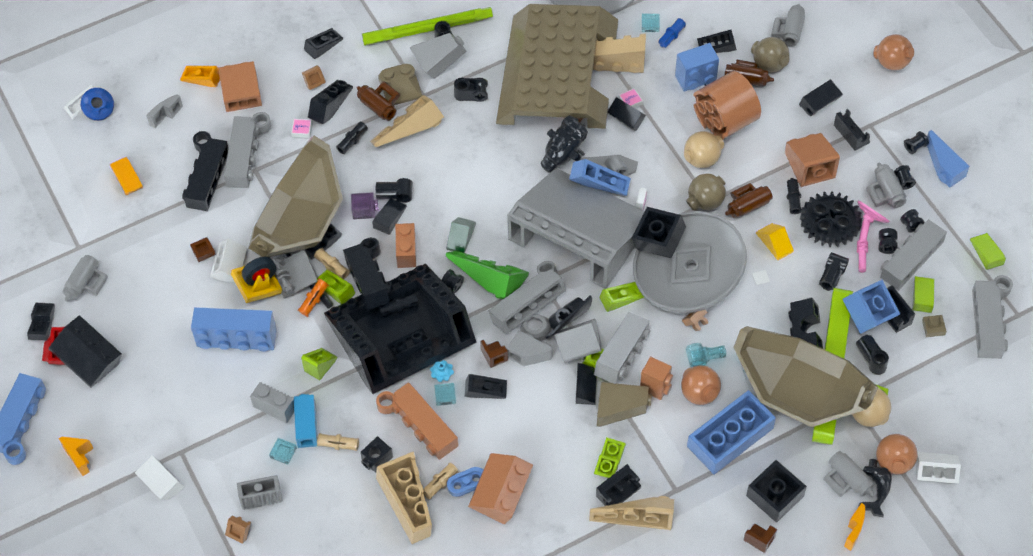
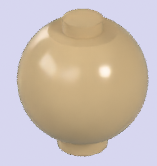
(703, 149)
(877, 413)

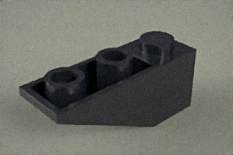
(328, 101)

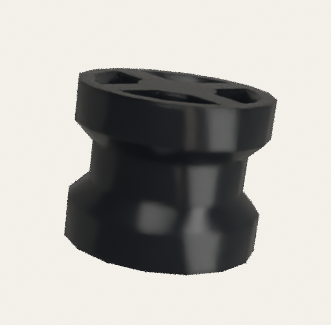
(911, 220)
(452, 280)

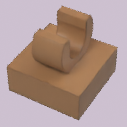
(313, 77)
(693, 319)
(237, 529)

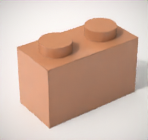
(405, 245)
(657, 377)

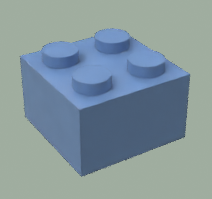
(696, 67)
(871, 306)

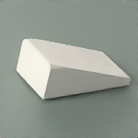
(73, 108)

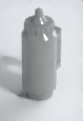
(793, 25)
(890, 186)
(81, 276)
(850, 473)

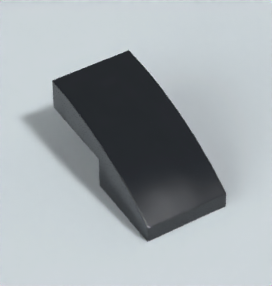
(41, 322)

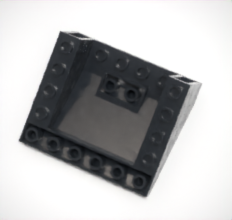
(407, 341)

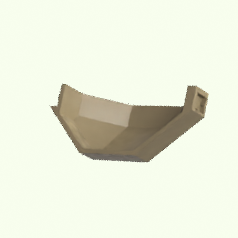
(300, 204)
(802, 377)

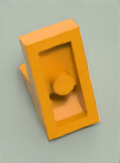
(76, 450)

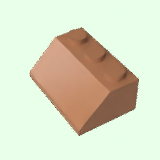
(500, 486)

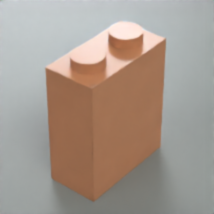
(240, 86)

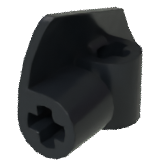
(568, 314)

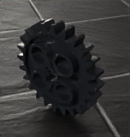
(831, 219)

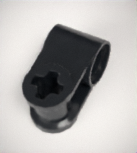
(468, 89)

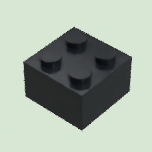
(659, 232)
(776, 491)

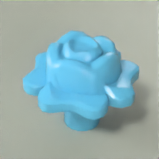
(441, 371)

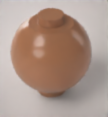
(894, 52)
(700, 385)
(897, 453)

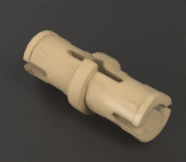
(331, 263)
(347, 443)
(439, 481)

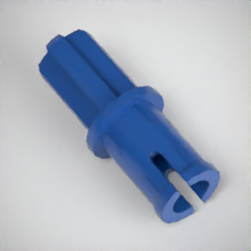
(672, 32)

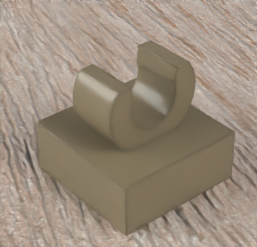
(934, 326)

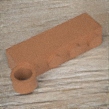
(421, 418)

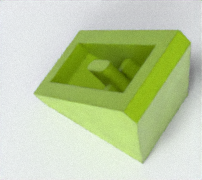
(318, 362)

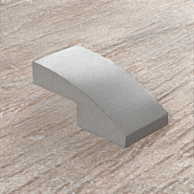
(168, 108)

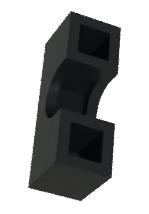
(803, 315)

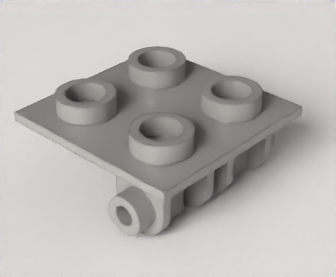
(294, 273)

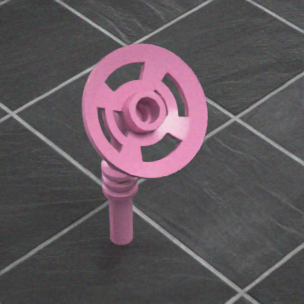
(862, 244)

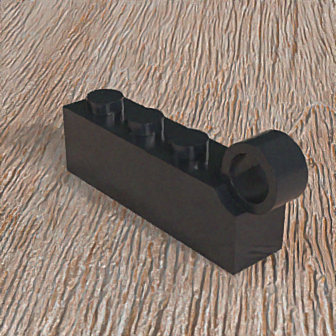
(206, 171)
(366, 274)

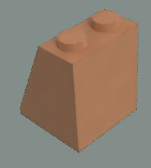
(812, 159)

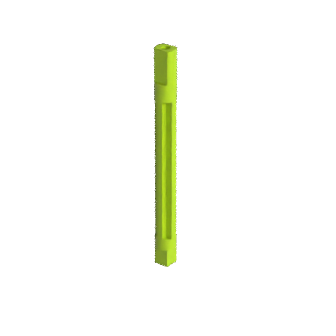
(425, 25)

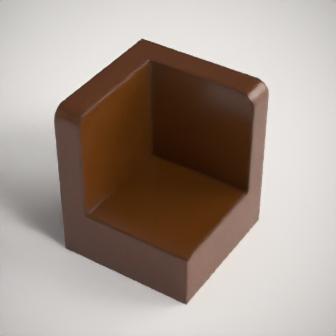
(494, 353)
(759, 537)

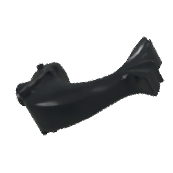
(883, 480)

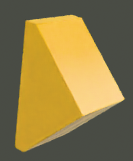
(776, 240)

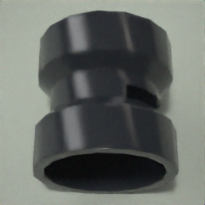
(887, 240)

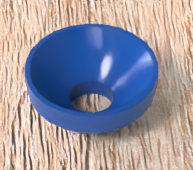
(97, 113)

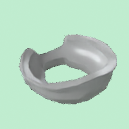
(540, 333)

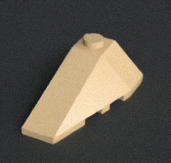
(419, 117)
(648, 512)

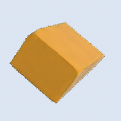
(201, 75)

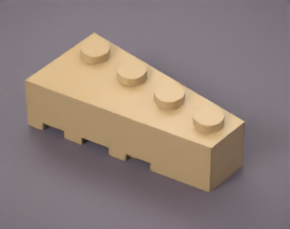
(620, 54)
(405, 494)

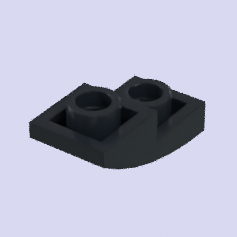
(330, 237)

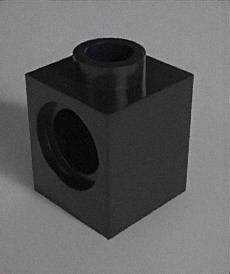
(379, 447)

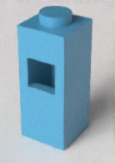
(305, 421)

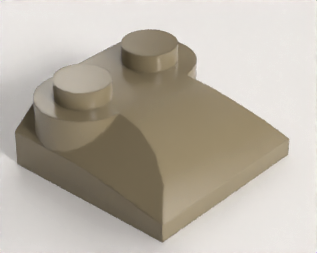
(403, 80)

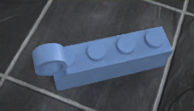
(17, 413)

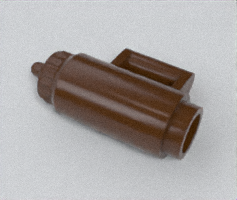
(749, 70)
(376, 102)
(748, 202)

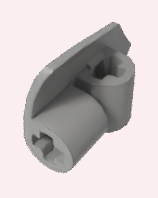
(616, 163)

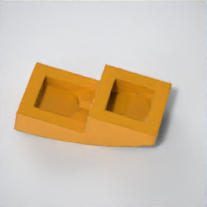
(126, 175)
(855, 524)

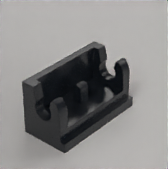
(820, 97)
(851, 131)
(906, 313)
(618, 487)

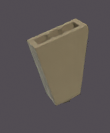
(621, 402)

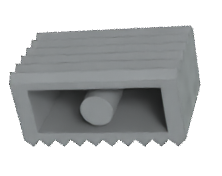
(273, 402)
(259, 492)

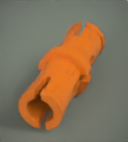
(306, 308)

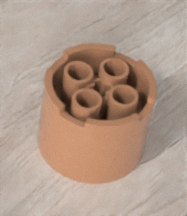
(727, 104)

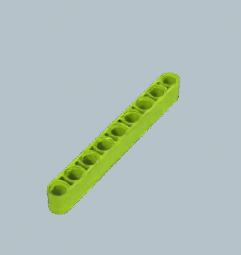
(836, 344)

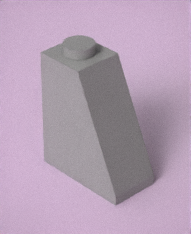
(438, 53)

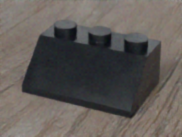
(85, 351)

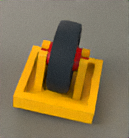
(257, 279)

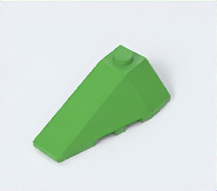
(495, 279)

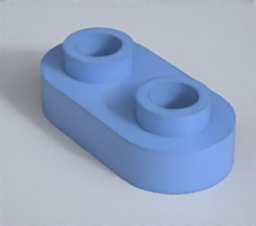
(465, 480)

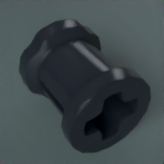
(916, 142)
(905, 177)

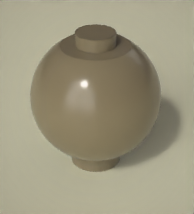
(770, 54)
(706, 192)

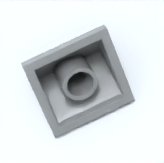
(578, 340)

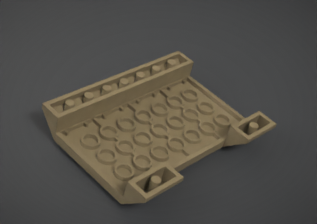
(553, 63)

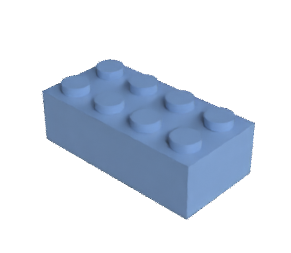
(234, 329)
(731, 432)

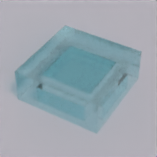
(650, 23)
(445, 394)
(283, 451)

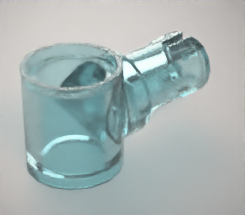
(701, 355)

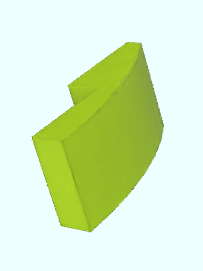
(609, 458)

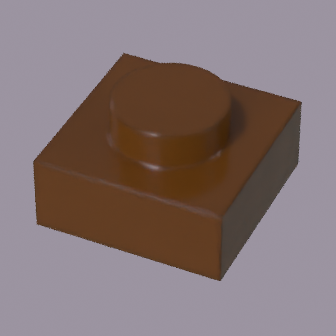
(202, 249)

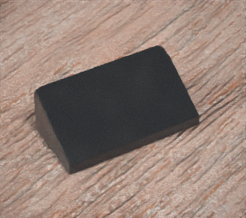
(585, 385)

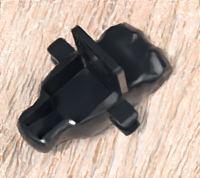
(564, 144)

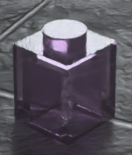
(363, 205)

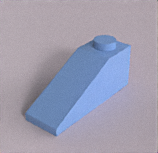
(947, 163)
(599, 177)

